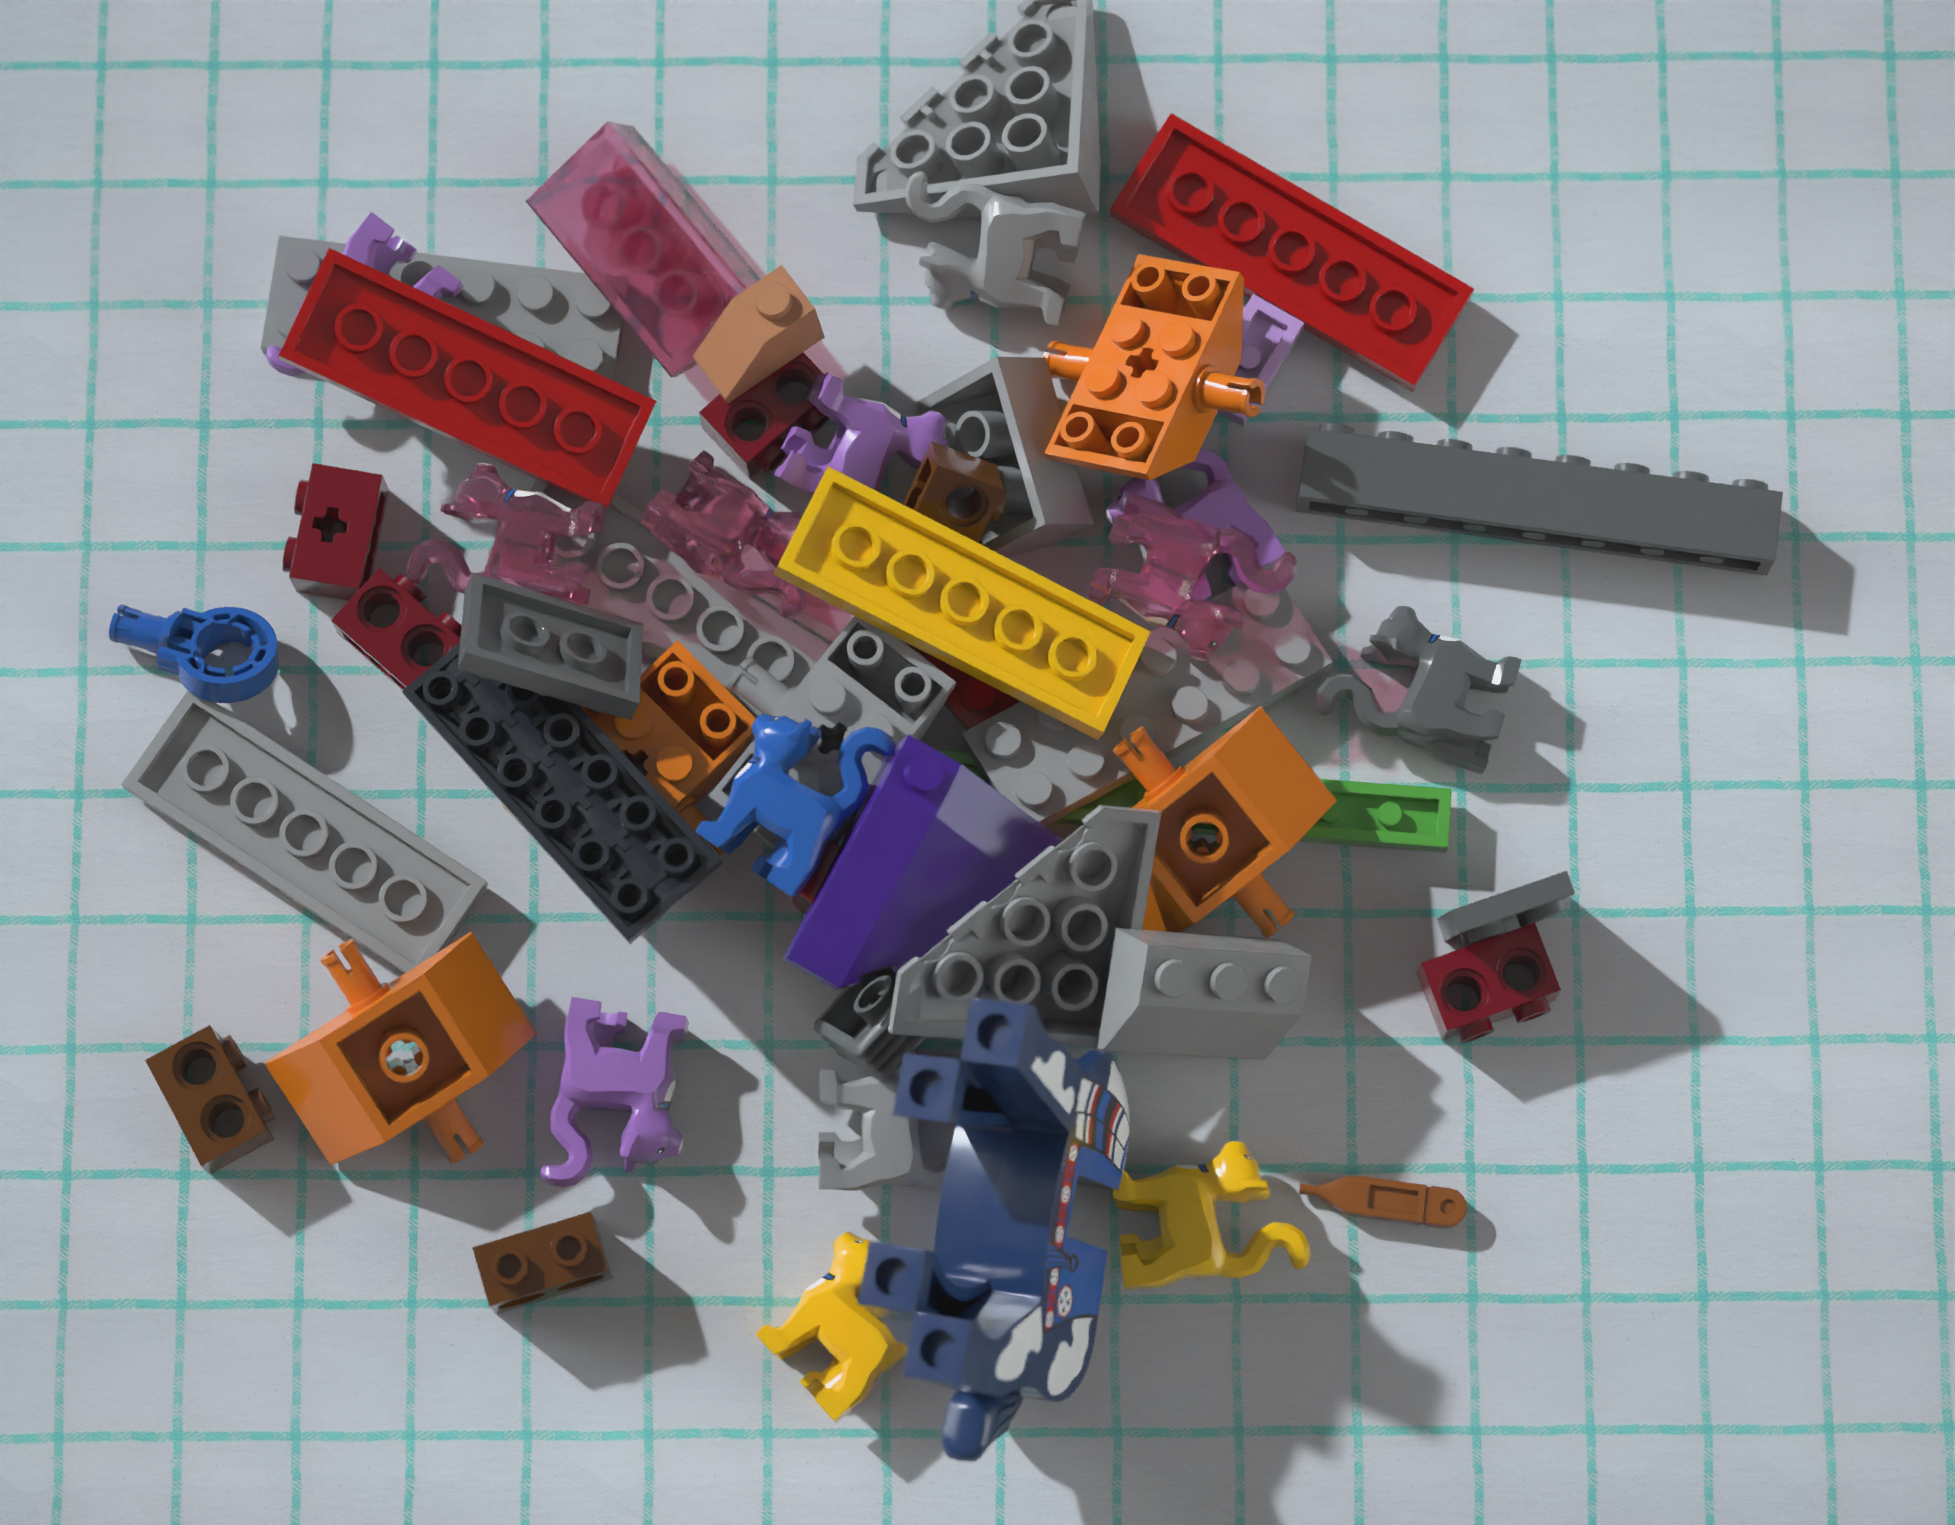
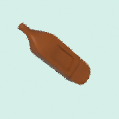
(1392, 1200)

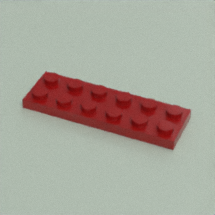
(1292, 251)
(466, 379)

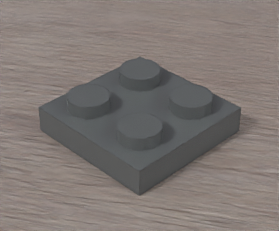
(1527, 903)

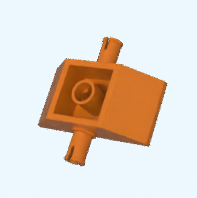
(1155, 372)
(682, 731)
(1261, 805)
(462, 1034)

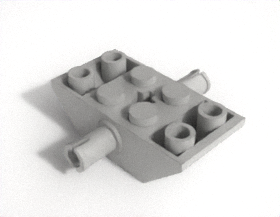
(856, 684)

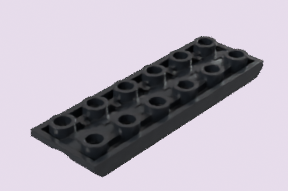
(569, 792)

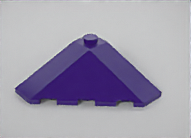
(912, 866)

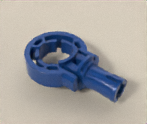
(190, 636)

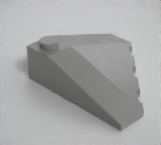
(1012, 122)
(1041, 937)

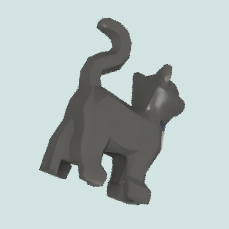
(1433, 705)

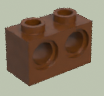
(946, 470)
(200, 1105)
(542, 1263)

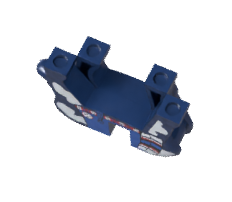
(1005, 1293)

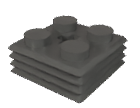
(859, 1026)

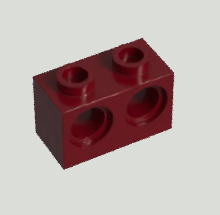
(767, 407)
(394, 646)
(1482, 970)

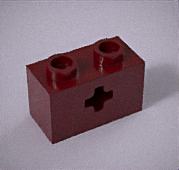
(347, 563)

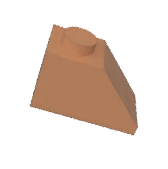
(758, 334)

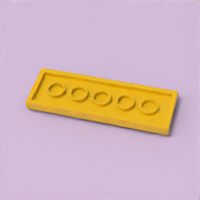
(962, 603)

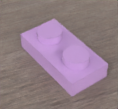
(1266, 342)

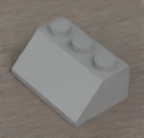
(1008, 418)
(1201, 994)

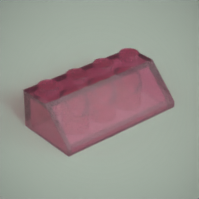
(643, 242)

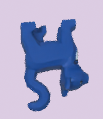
(791, 811)

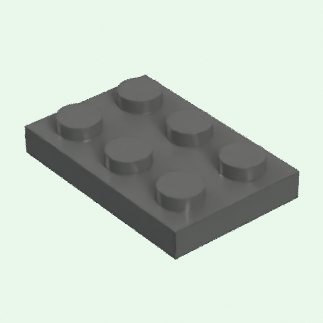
(551, 646)

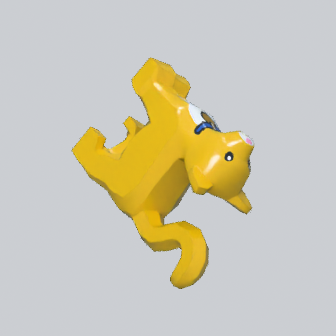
(1189, 1226)
(851, 1333)

